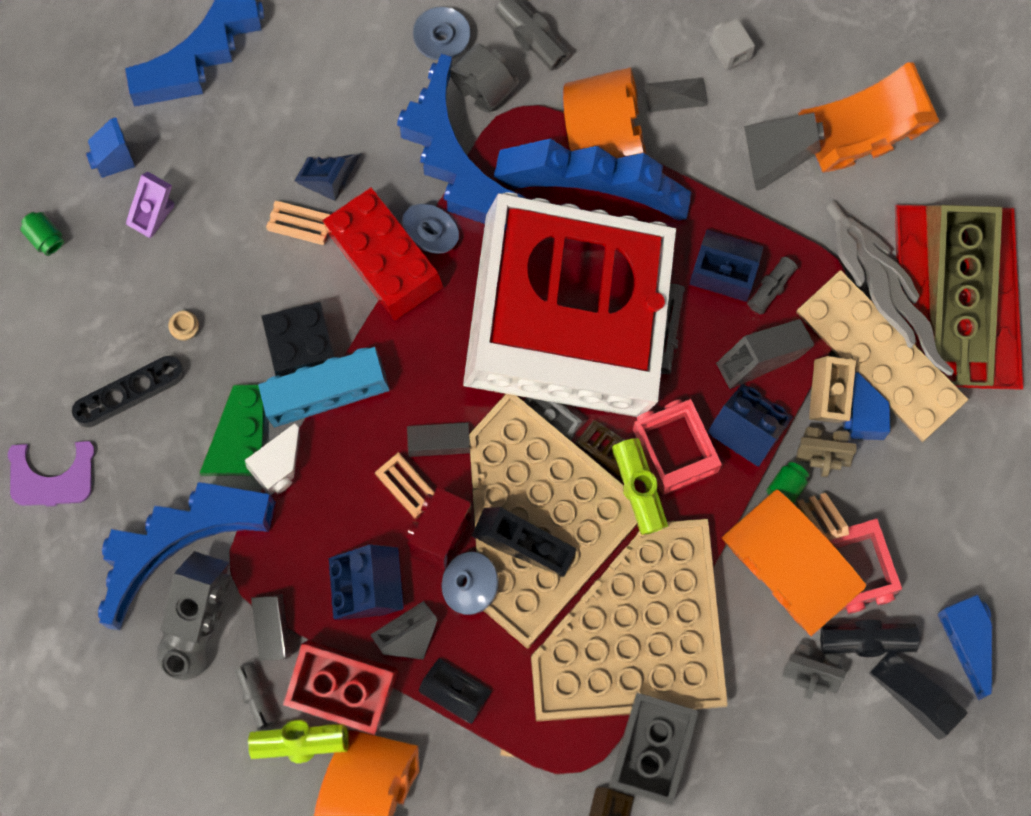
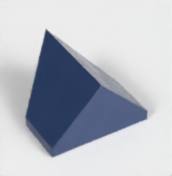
(327, 175)

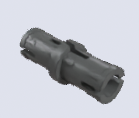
(772, 285)
(255, 695)

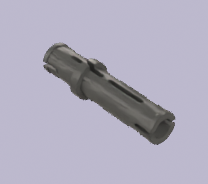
(675, 299)

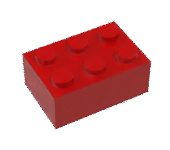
(340, 686)

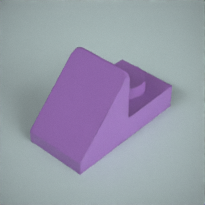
(150, 205)

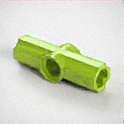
(633, 467)
(298, 741)

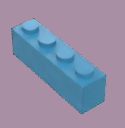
(323, 386)

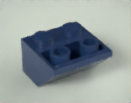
(726, 265)
(750, 424)
(366, 582)

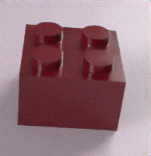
(439, 529)

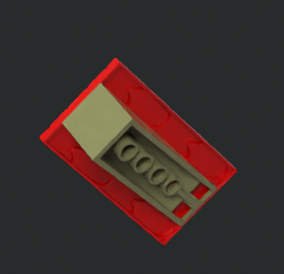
(969, 307)

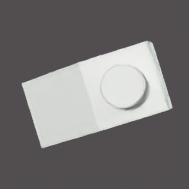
(276, 461)

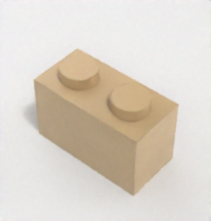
(832, 389)

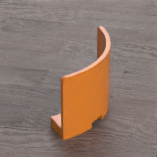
(603, 113)
(873, 119)
(794, 561)
(368, 777)

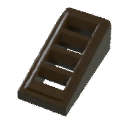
(601, 457)

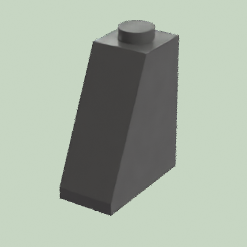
(781, 146)
(764, 352)

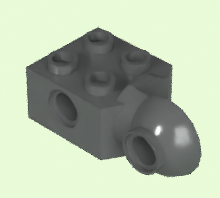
(190, 615)

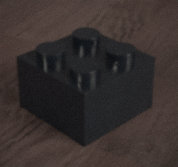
(297, 338)

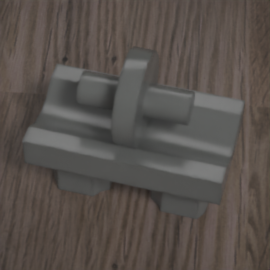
(813, 674)

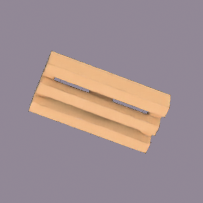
(301, 212)
(389, 466)
(817, 506)

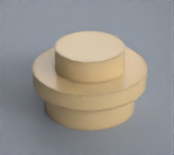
(183, 325)

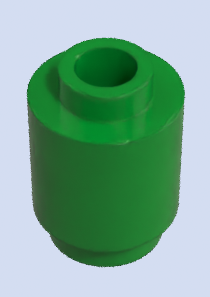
(41, 233)
(790, 481)

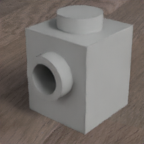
(731, 44)

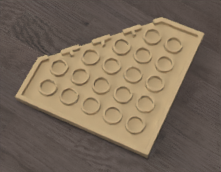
(555, 486)
(638, 630)

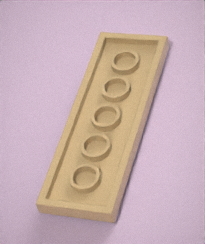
(901, 374)

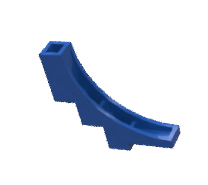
(181, 69)
(427, 124)
(593, 169)
(168, 530)

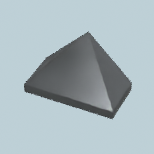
(675, 94)
(408, 633)

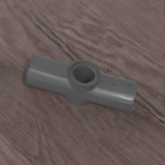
(533, 33)

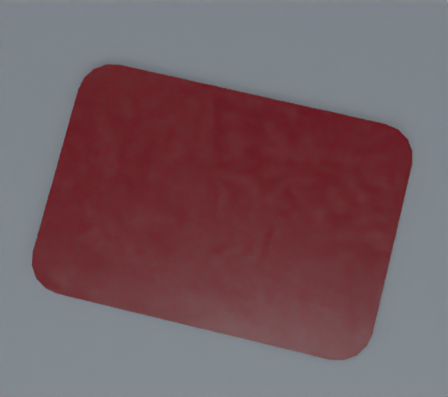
(344, 506)

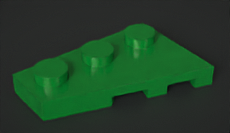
(237, 433)

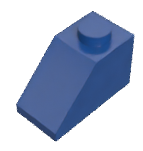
(109, 150)

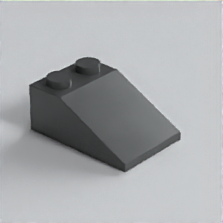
(653, 749)

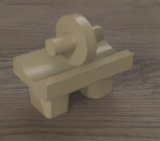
(826, 453)

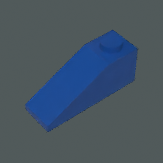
(971, 638)

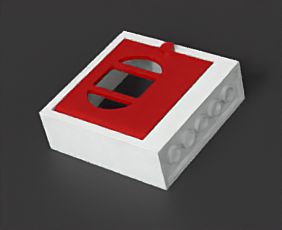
(565, 351)

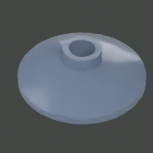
(440, 22)
(430, 228)
(480, 586)

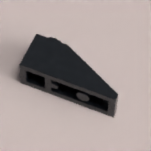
(523, 540)
(919, 695)

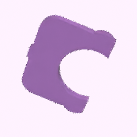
(68, 488)

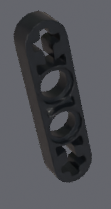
(126, 386)

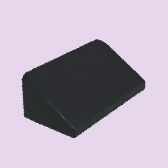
(454, 691)

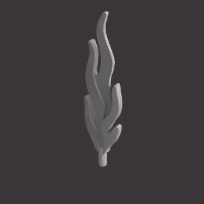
(863, 249)

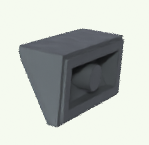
(561, 416)
(438, 439)
(271, 627)

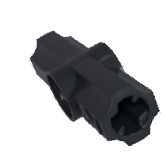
(869, 638)

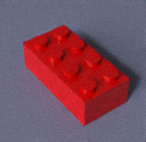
(383, 253)

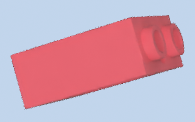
(687, 475)
(882, 595)

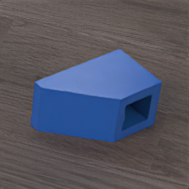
(868, 412)

